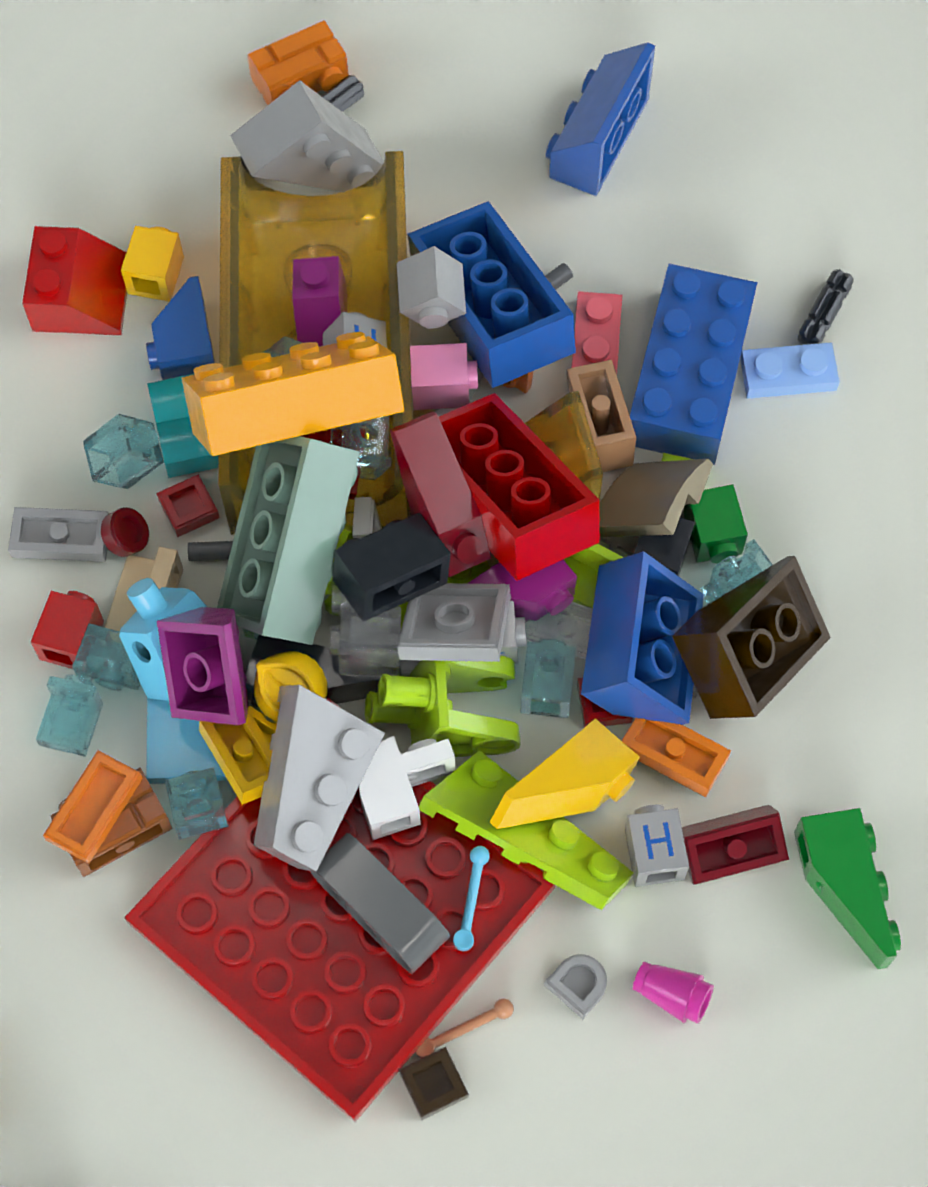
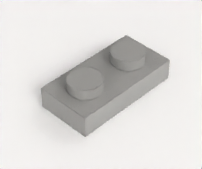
(57, 534)

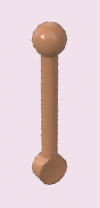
(502, 1009)

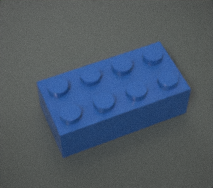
(512, 309)
(691, 362)

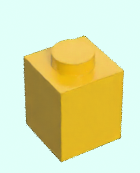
(152, 263)

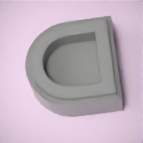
(578, 983)

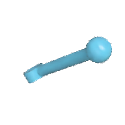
(464, 938)

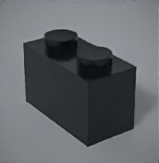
(391, 566)

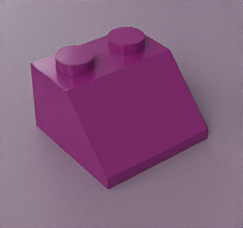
(204, 666)

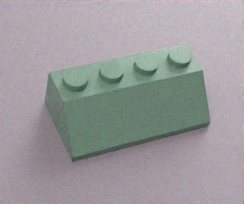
(288, 537)

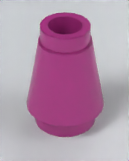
(674, 990)

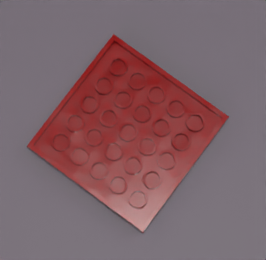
(306, 970)

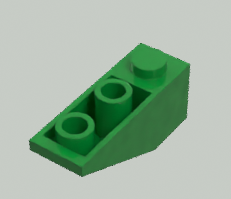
(842, 872)

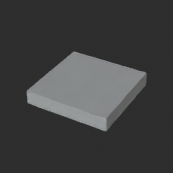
(456, 623)

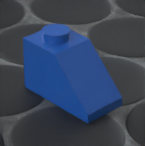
(181, 334)

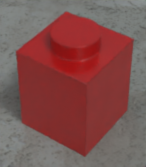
(64, 626)

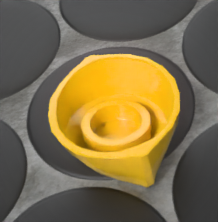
(285, 670)

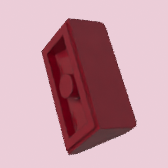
(734, 844)

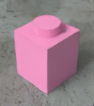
(441, 376)

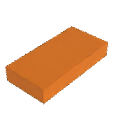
(93, 806)

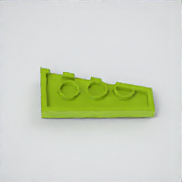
(554, 845)

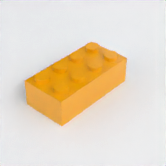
(292, 393)

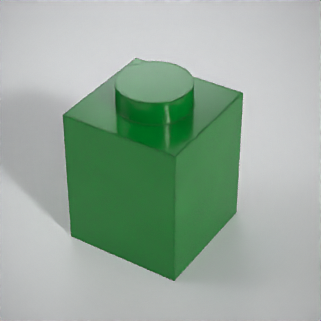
(718, 525)

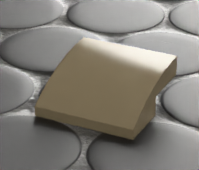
(651, 497)

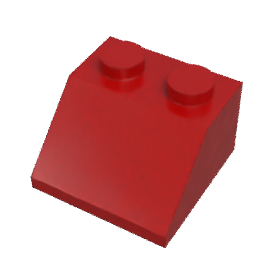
(74, 283)

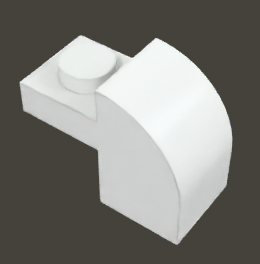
(388, 783)

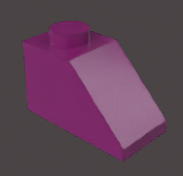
(317, 296)
(538, 593)

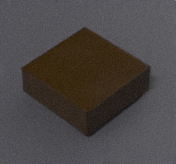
(433, 1083)

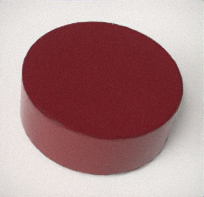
(125, 532)

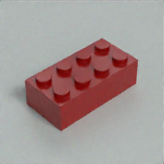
(525, 494)

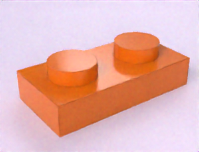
(677, 753)

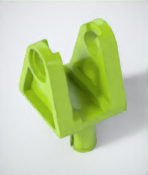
(423, 705)

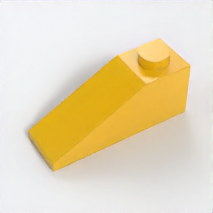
(571, 780)

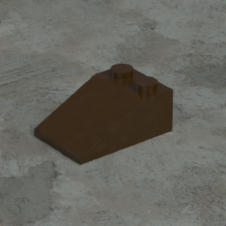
(752, 641)

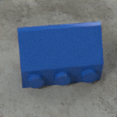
(602, 119)
(631, 650)

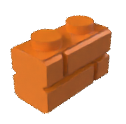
(304, 56)

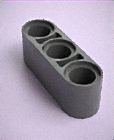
(380, 903)

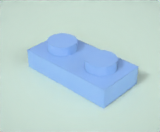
(789, 370)

